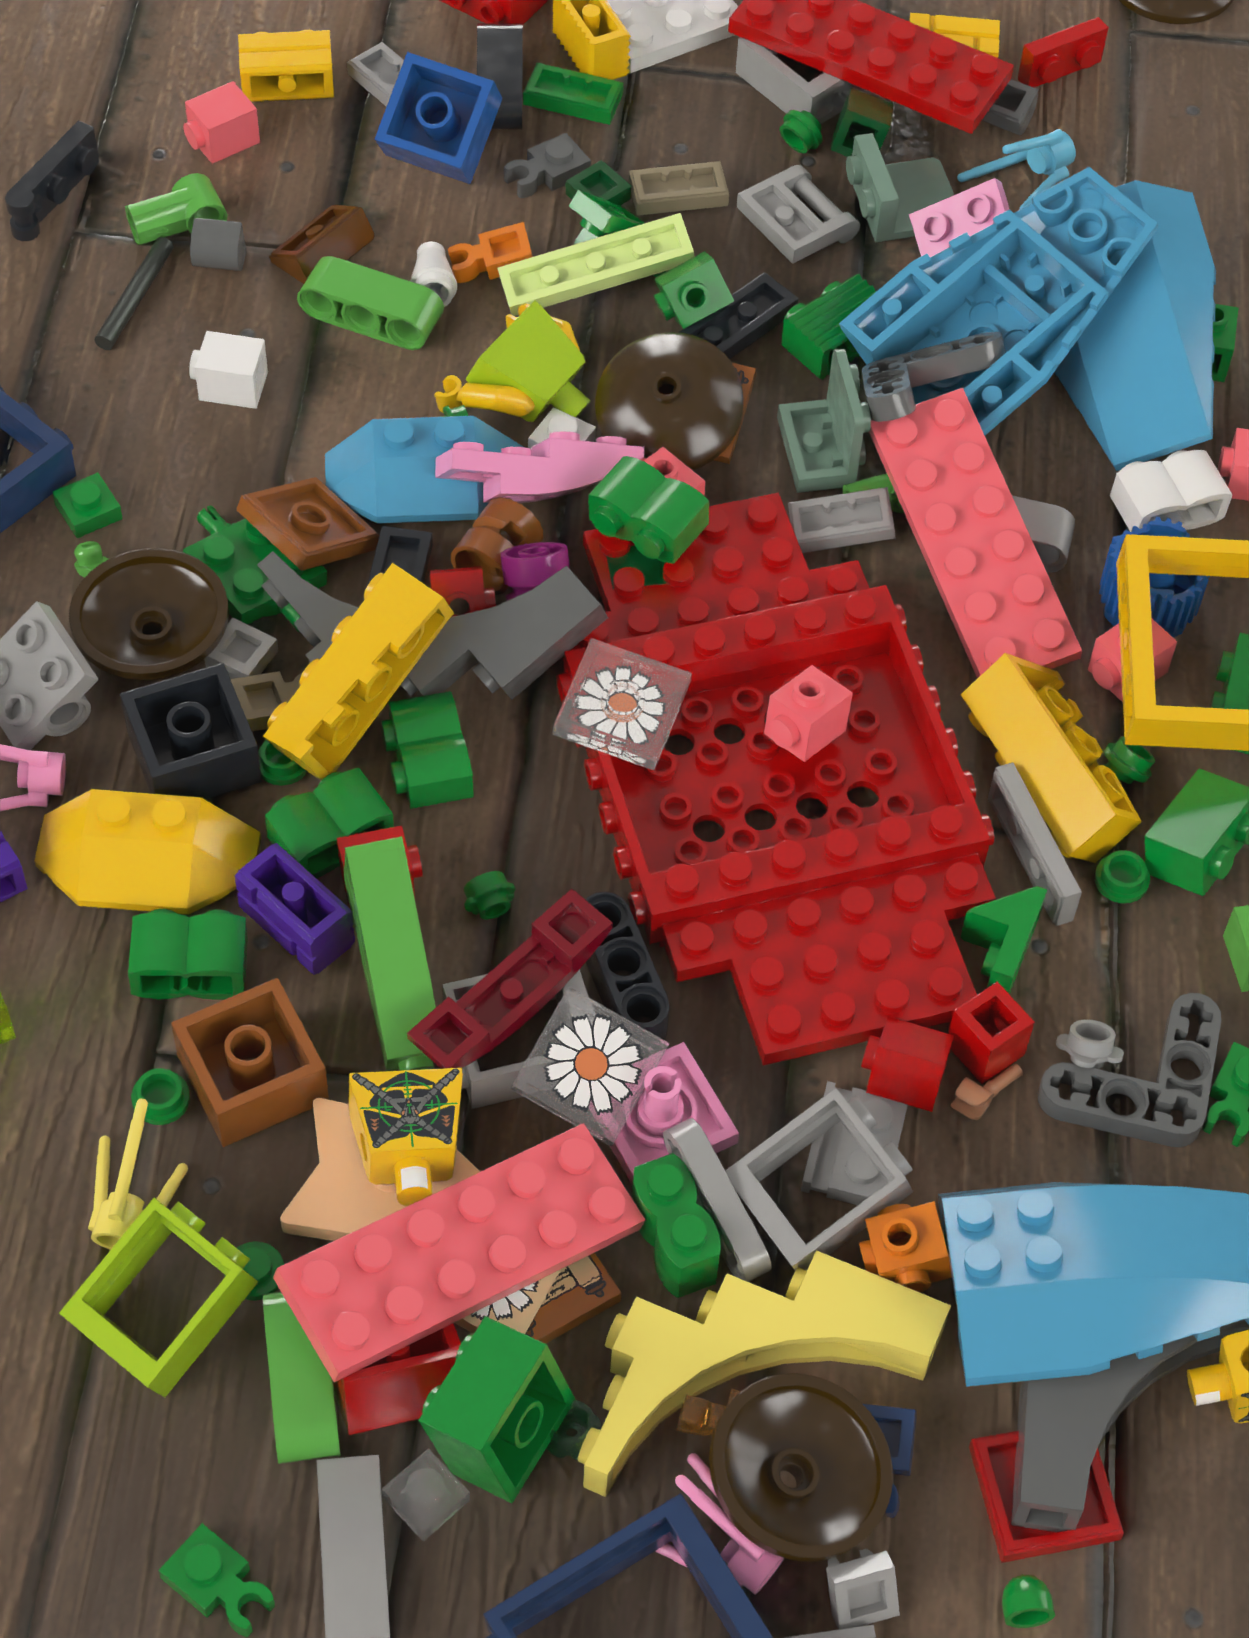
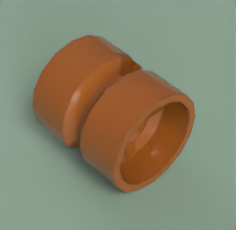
(497, 528)

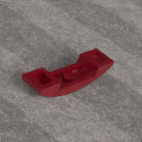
(516, 987)

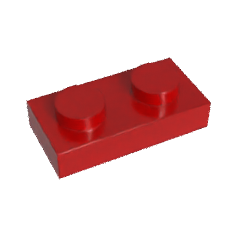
(1063, 53)

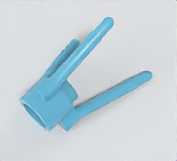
(1044, 154)

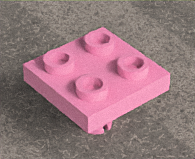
(956, 215)
(670, 1096)

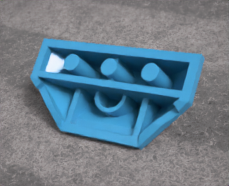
(391, 465)

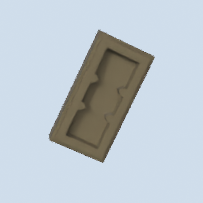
(678, 188)

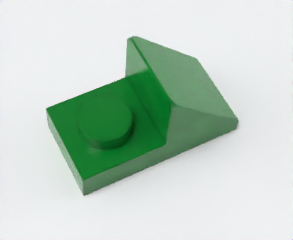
(601, 216)
(1006, 931)

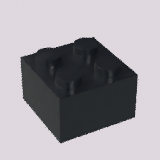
(192, 735)

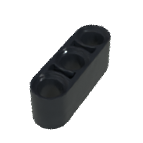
(502, 61)
(625, 950)

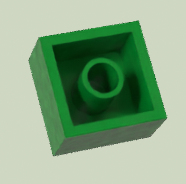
(497, 1408)

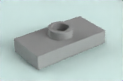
(376, 71)
(842, 519)

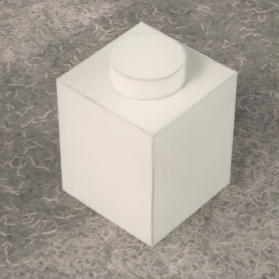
(230, 369)

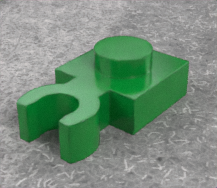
(1232, 1093)
(212, 1574)

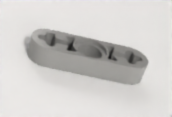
(739, 1239)

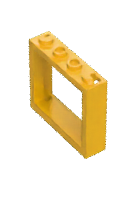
(1143, 719)

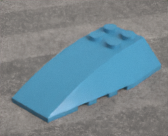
(1026, 275)
(1150, 348)
(1090, 1273)

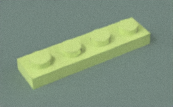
(597, 263)

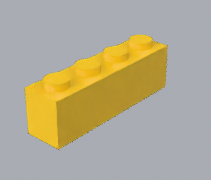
(358, 672)
(1038, 732)

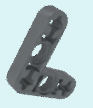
(891, 379)
(1167, 1093)

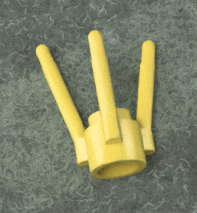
(114, 1216)

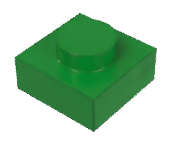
(87, 505)

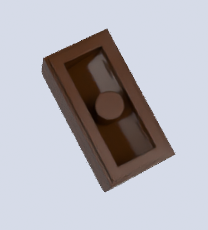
(334, 233)

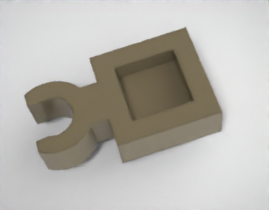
(261, 696)

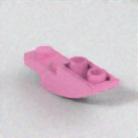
(546, 472)

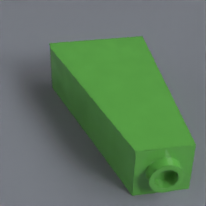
(390, 947)

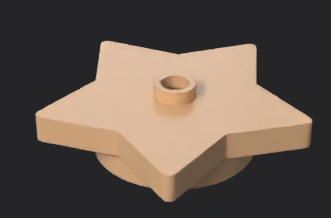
(337, 1193)

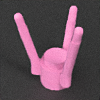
(39, 772)
(746, 1560)

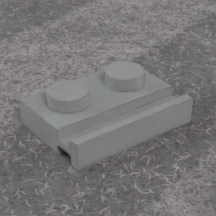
(839, 1163)

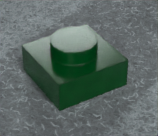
(601, 182)

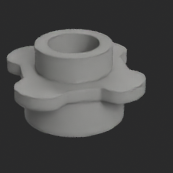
(1090, 1044)

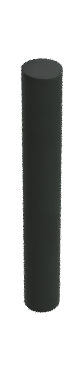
(133, 293)

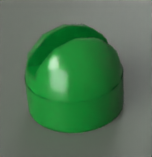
(1027, 1602)

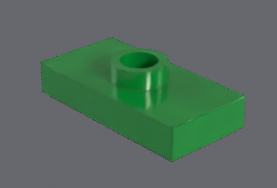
(573, 93)

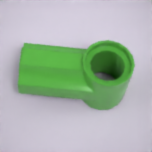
(175, 211)

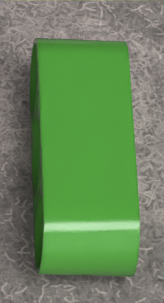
(370, 302)
(299, 1388)

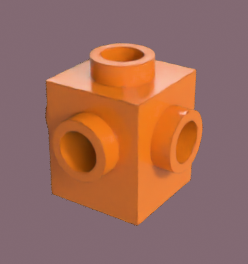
(907, 1246)

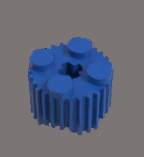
(1172, 596)

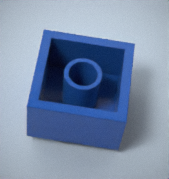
(438, 118)

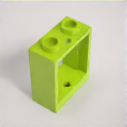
(122, 1264)

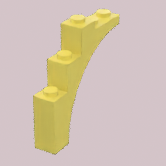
(825, 1316)

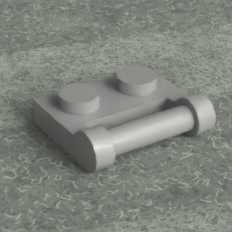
(788, 221)

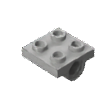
(41, 679)

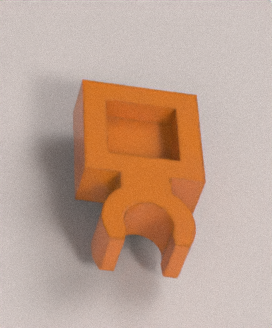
(495, 250)

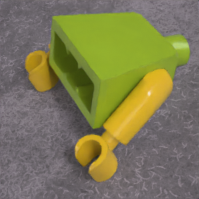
(523, 370)

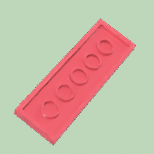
(973, 535)
(457, 1251)

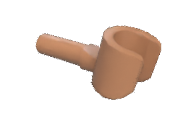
(974, 1099)

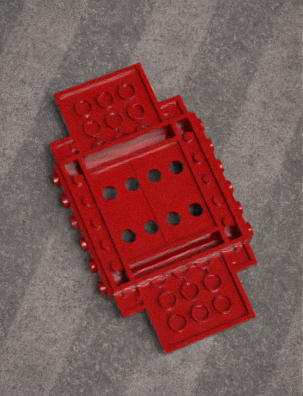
(819, 915)

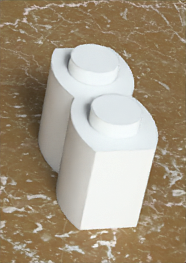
(1179, 488)

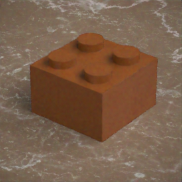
(250, 1061)

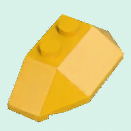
(144, 851)

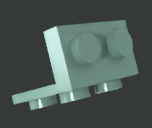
(893, 190)
(827, 434)

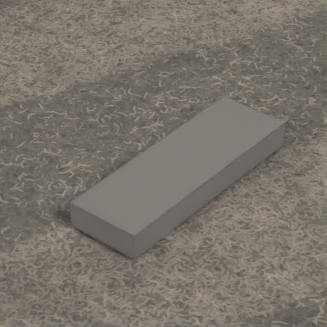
(1034, 843)
(353, 1548)

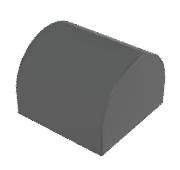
(1013, 107)
(217, 244)

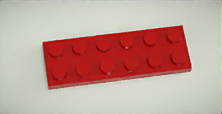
(879, 55)

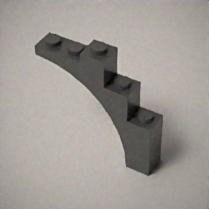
(509, 640)
(1068, 1418)

